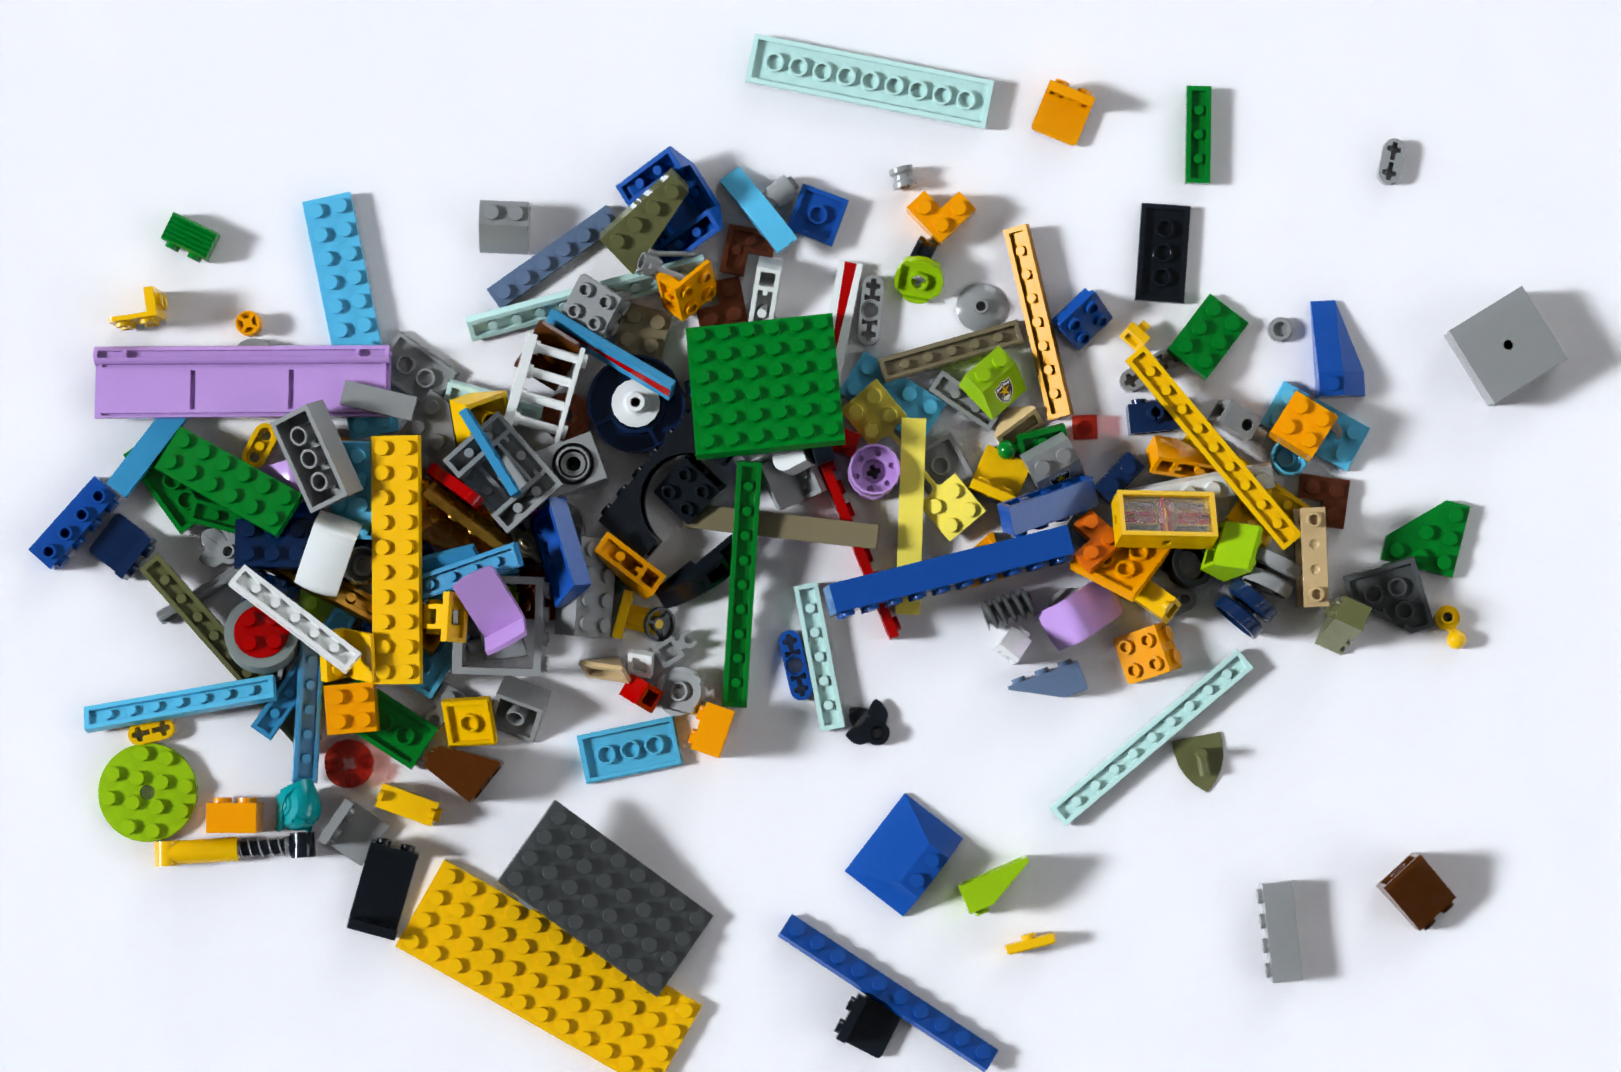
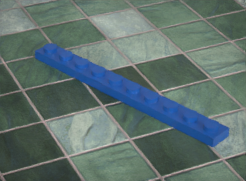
(888, 993)

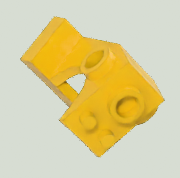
(439, 618)

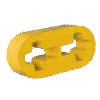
(152, 737)

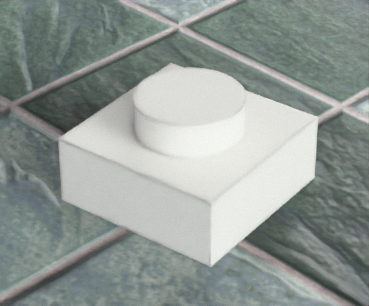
(640, 663)

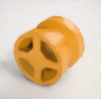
(244, 321)

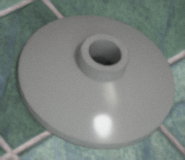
(971, 316)

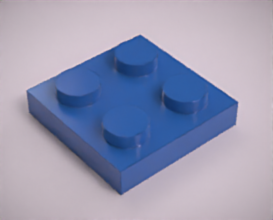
(817, 215)

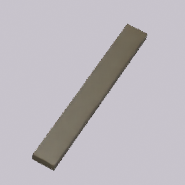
(793, 527)

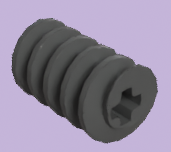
(1008, 608)

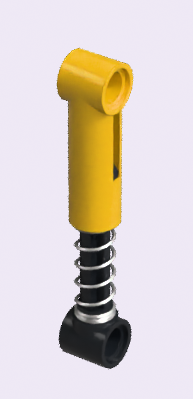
(231, 849)

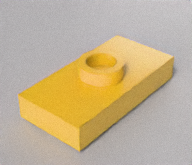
(1030, 941)

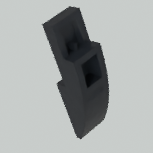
(698, 578)

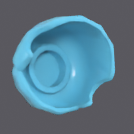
(1286, 462)

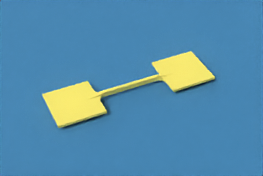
(950, 503)

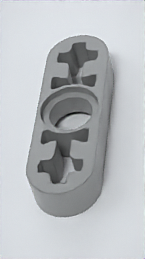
(863, 327)
(1138, 383)

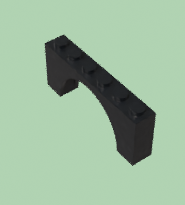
(627, 514)

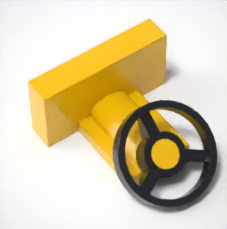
(641, 619)

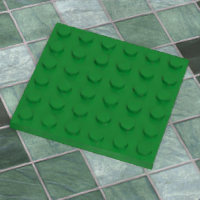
(764, 386)

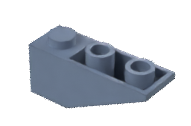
(1058, 682)

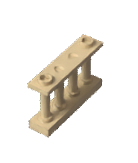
(1311, 555)

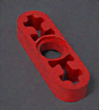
(454, 486)

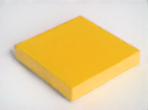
(469, 721)

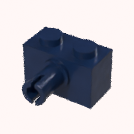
(1148, 418)

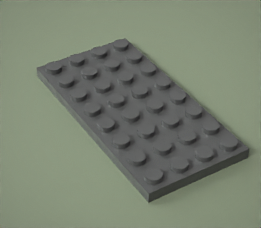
(605, 898)

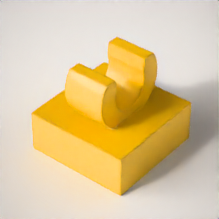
(1135, 335)

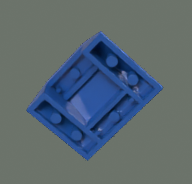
(696, 217)
(904, 855)

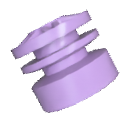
(879, 459)

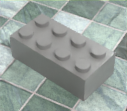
(316, 456)
(592, 611)

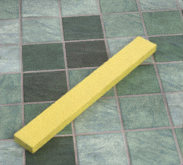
(911, 500)

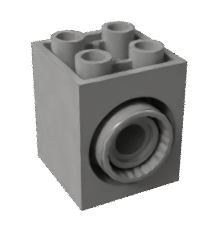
(581, 448)

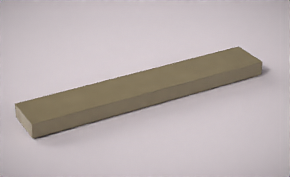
(950, 351)

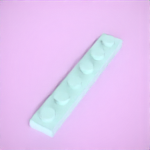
(819, 656)

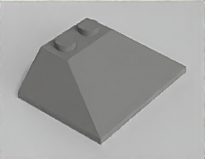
(524, 465)

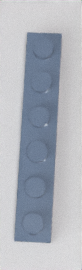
(551, 258)

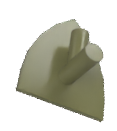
(1200, 758)

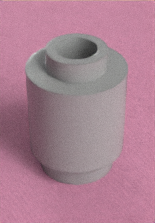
(781, 191)

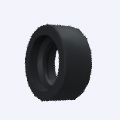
(1175, 573)

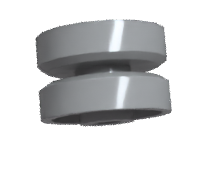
(1270, 574)

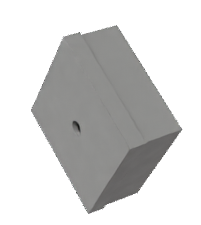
(1505, 346)

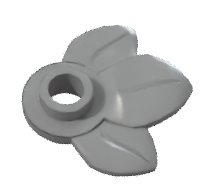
(216, 547)

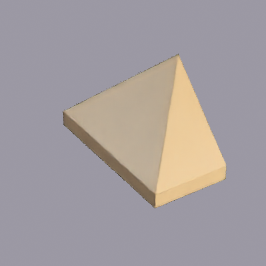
(1016, 421)
(605, 669)

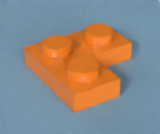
(1099, 539)

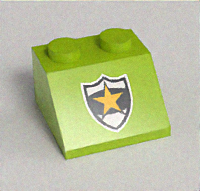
(994, 383)

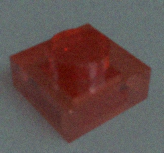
(1084, 427)

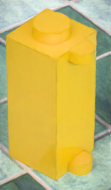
(1158, 602)
(409, 804)

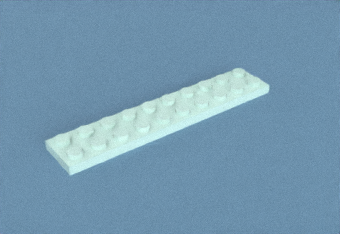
(869, 81)

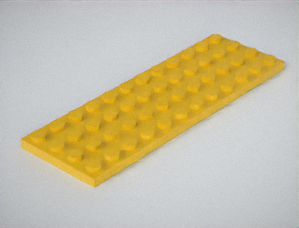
(544, 974)

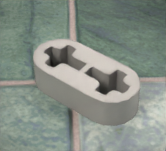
(1396, 162)

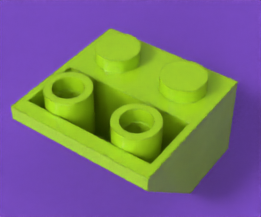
(1233, 551)

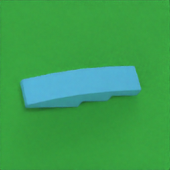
(758, 210)

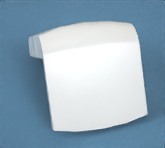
(327, 554)

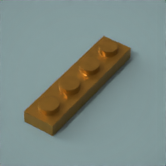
(464, 514)

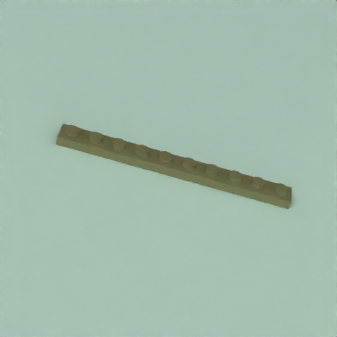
(200, 621)

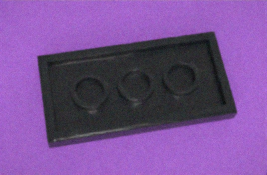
(1162, 253)

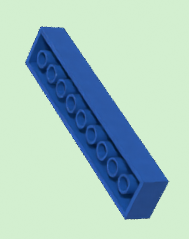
(949, 570)

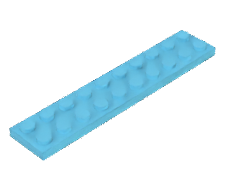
(345, 287)

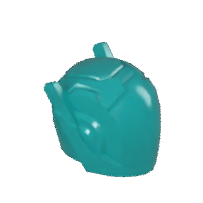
(297, 806)

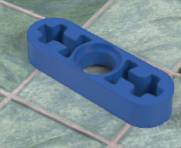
(785, 648)

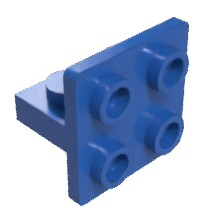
(1082, 318)

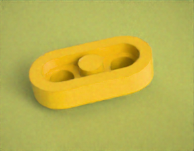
(258, 445)

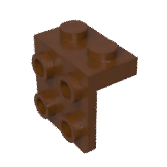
(555, 338)

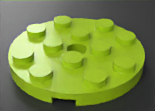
(122, 796)

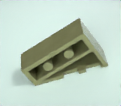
(1343, 622)

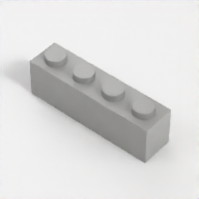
(1281, 931)

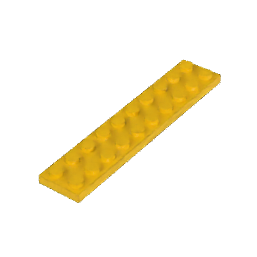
(397, 558)

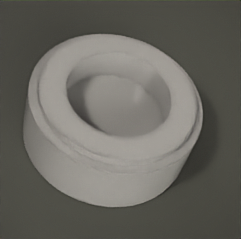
(1279, 329)

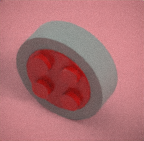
(257, 640)

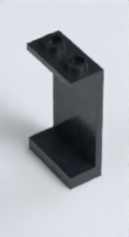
(383, 888)

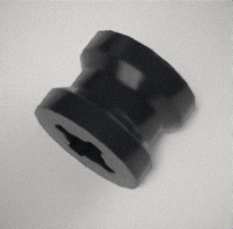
(924, 248)

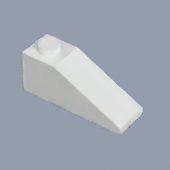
(765, 288)
(1013, 644)

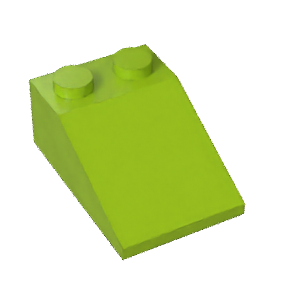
(987, 887)

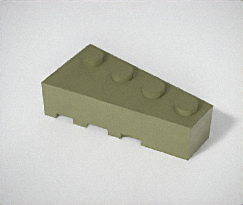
(644, 219)

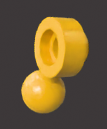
(1455, 639)

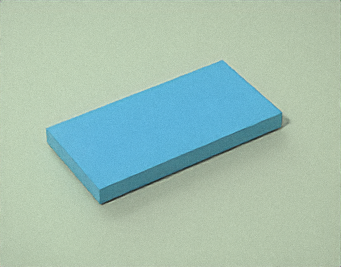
(629, 749)

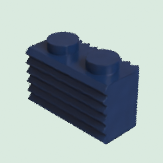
(1118, 476)

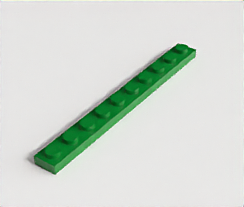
(741, 584)

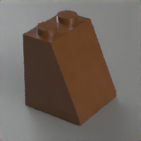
(462, 770)
(1417, 891)

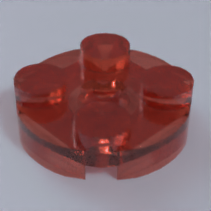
(335, 766)

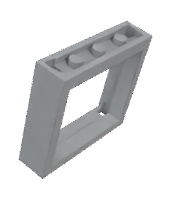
(541, 638)

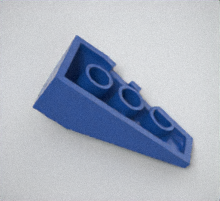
(1334, 356)

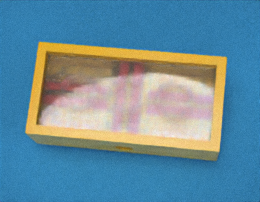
(1164, 519)

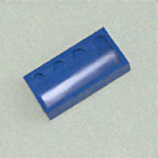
(560, 551)

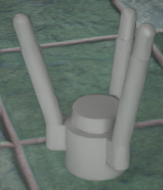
(650, 263)

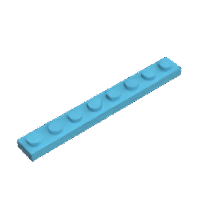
(180, 703)

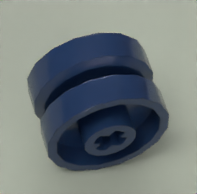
(1247, 605)

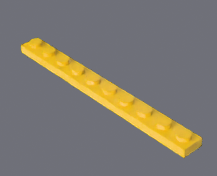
(1213, 447)

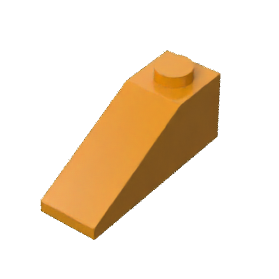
(1175, 458)
(629, 566)

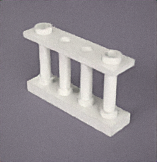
(527, 370)

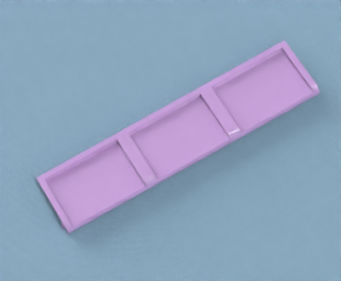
(233, 380)

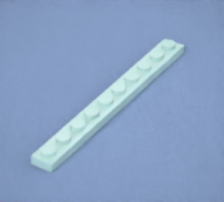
(532, 311)
(1151, 737)

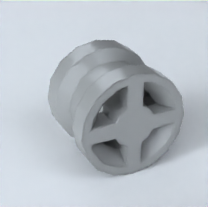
(903, 177)

